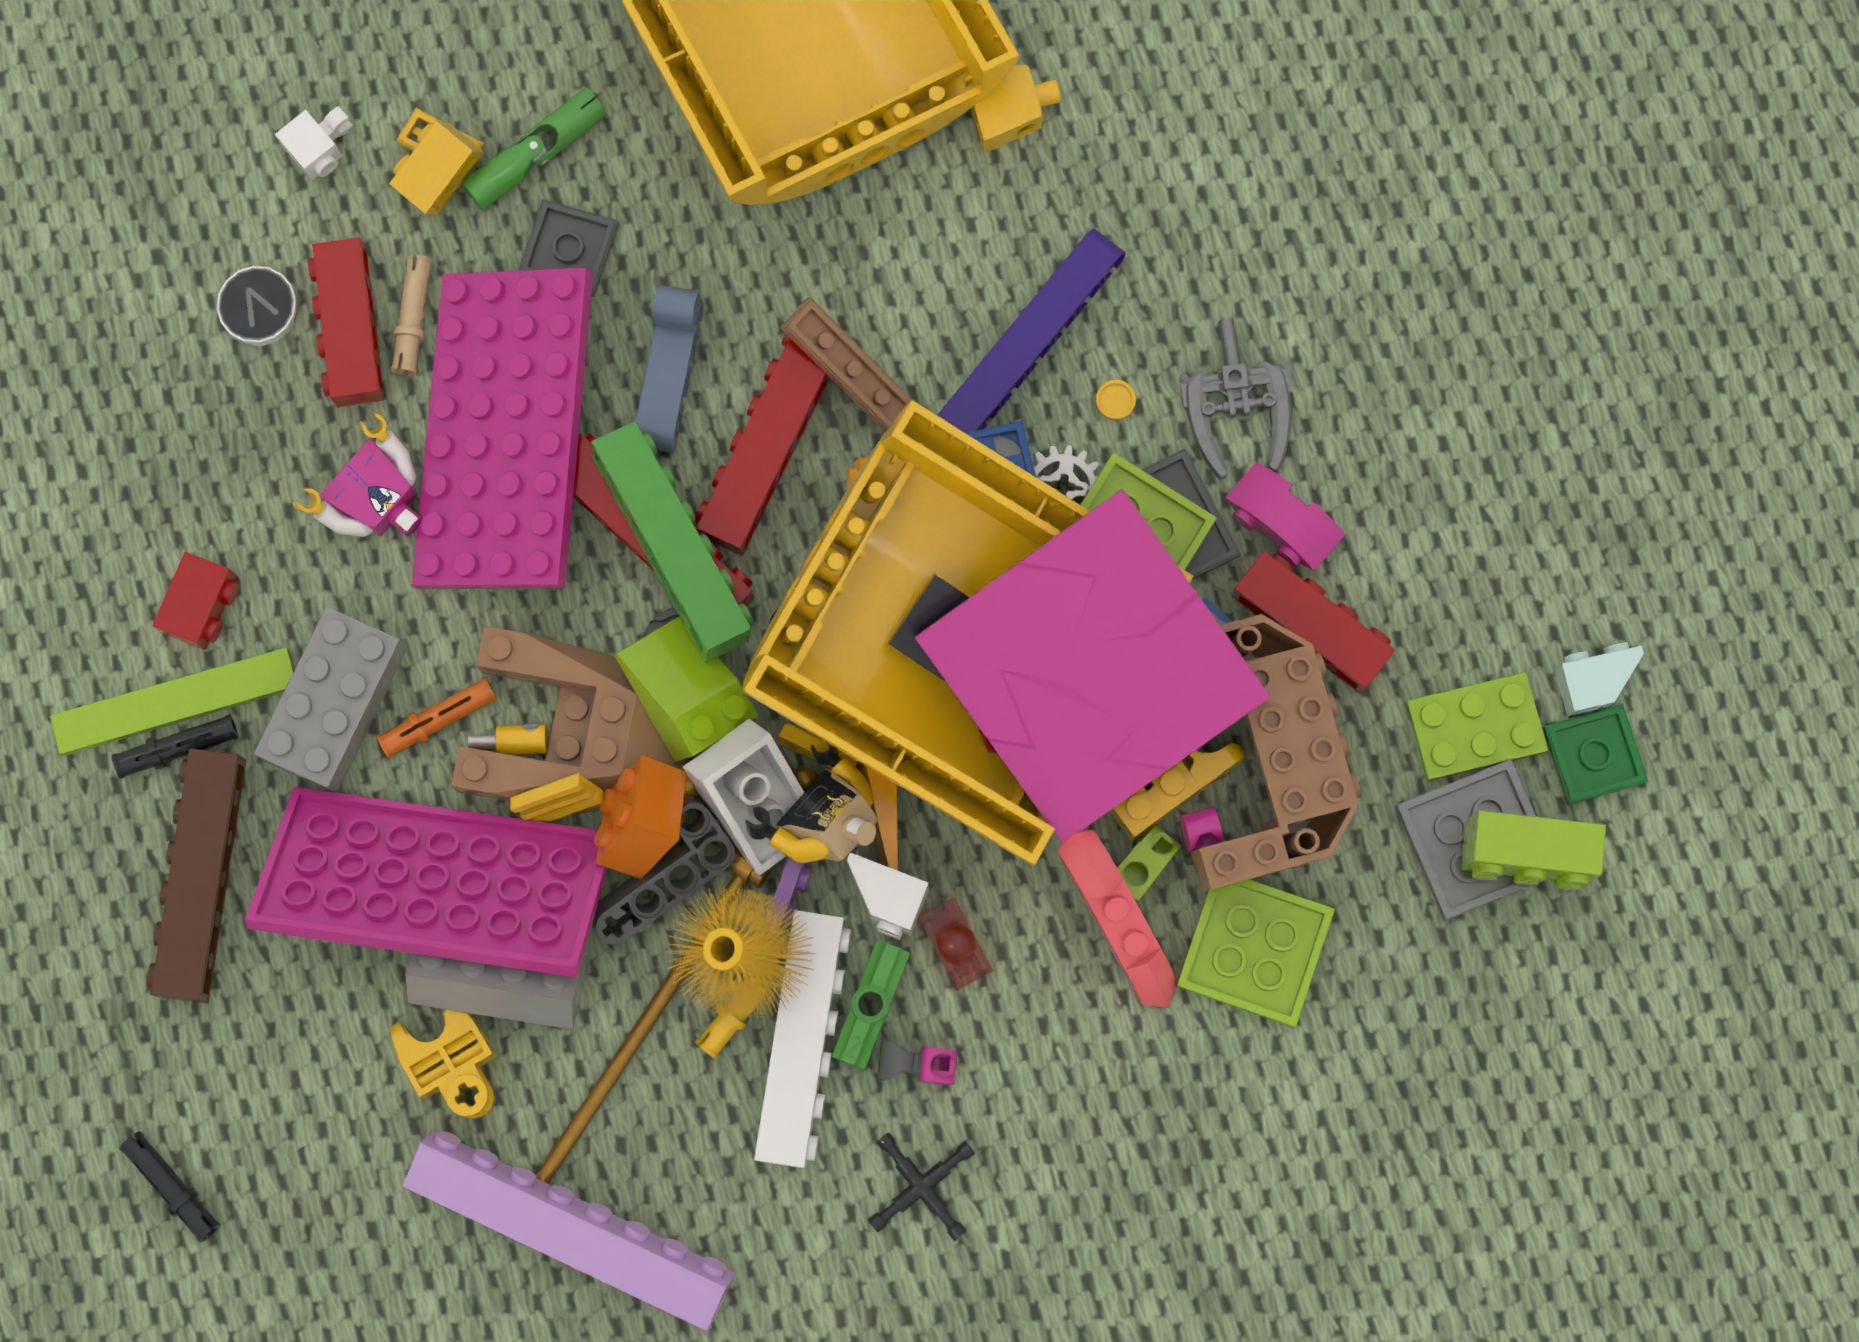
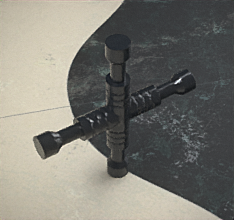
(921, 1186)

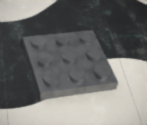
(1437, 835)

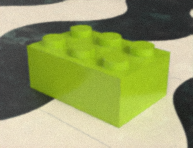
(1533, 849)

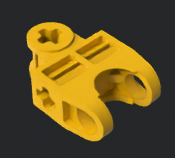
(449, 1063)

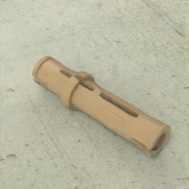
(409, 328)

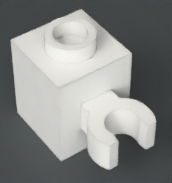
(312, 143)

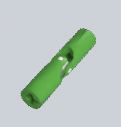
(515, 163)

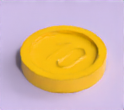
(1115, 399)

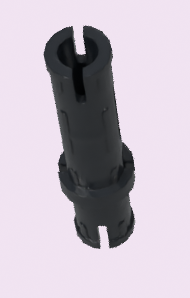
(129, 763)
(181, 1200)

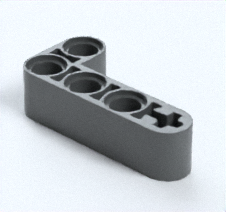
(666, 891)

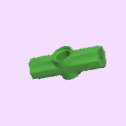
(862, 1031)

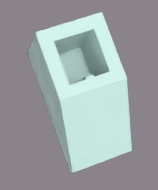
(1596, 681)

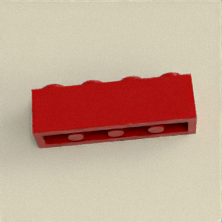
(347, 322)
(1301, 607)

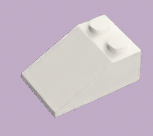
(743, 774)

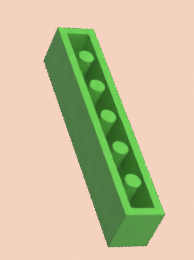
(671, 541)

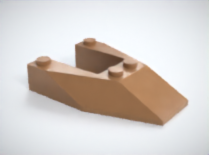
(595, 724)

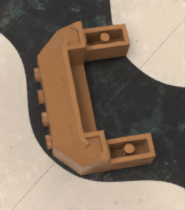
(1298, 758)

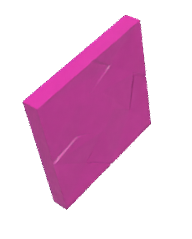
(1092, 666)

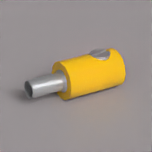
(514, 739)

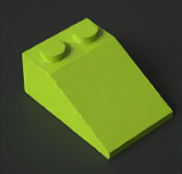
(682, 694)

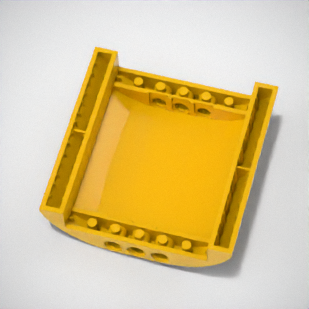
(818, 87)
(914, 510)

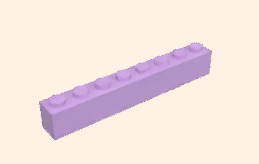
(569, 1228)

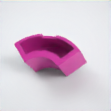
(1298, 530)

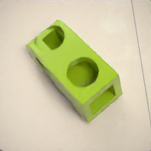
(1147, 861)

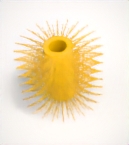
(740, 952)

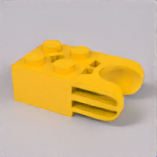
(1174, 789)

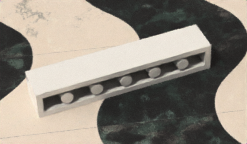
(800, 1043)

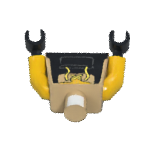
(827, 816)

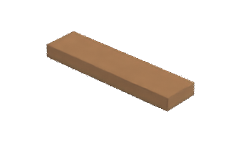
(846, 363)

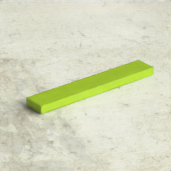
(172, 702)

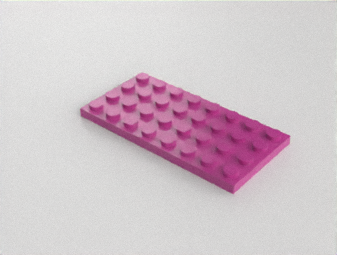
(503, 430)
(430, 882)

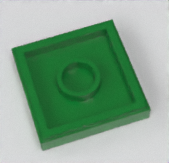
(1595, 754)

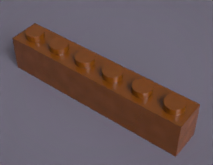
(197, 876)

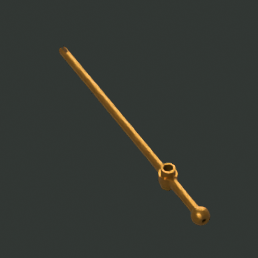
(742, 876)

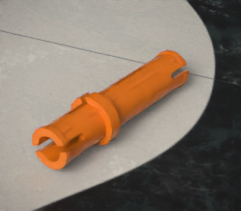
(394, 739)

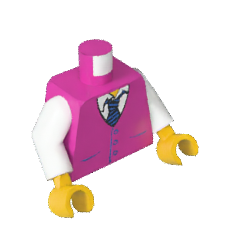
(369, 489)

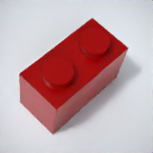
(196, 601)

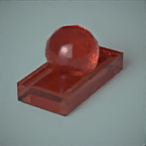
(955, 944)

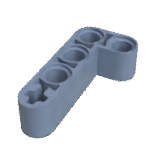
(668, 366)

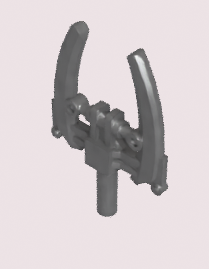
(1235, 383)

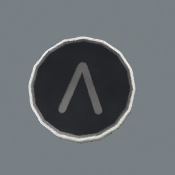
(257, 305)

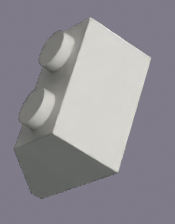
(888, 895)

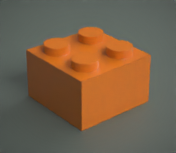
(640, 817)

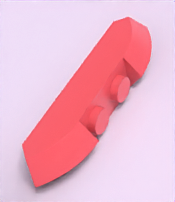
(1119, 918)

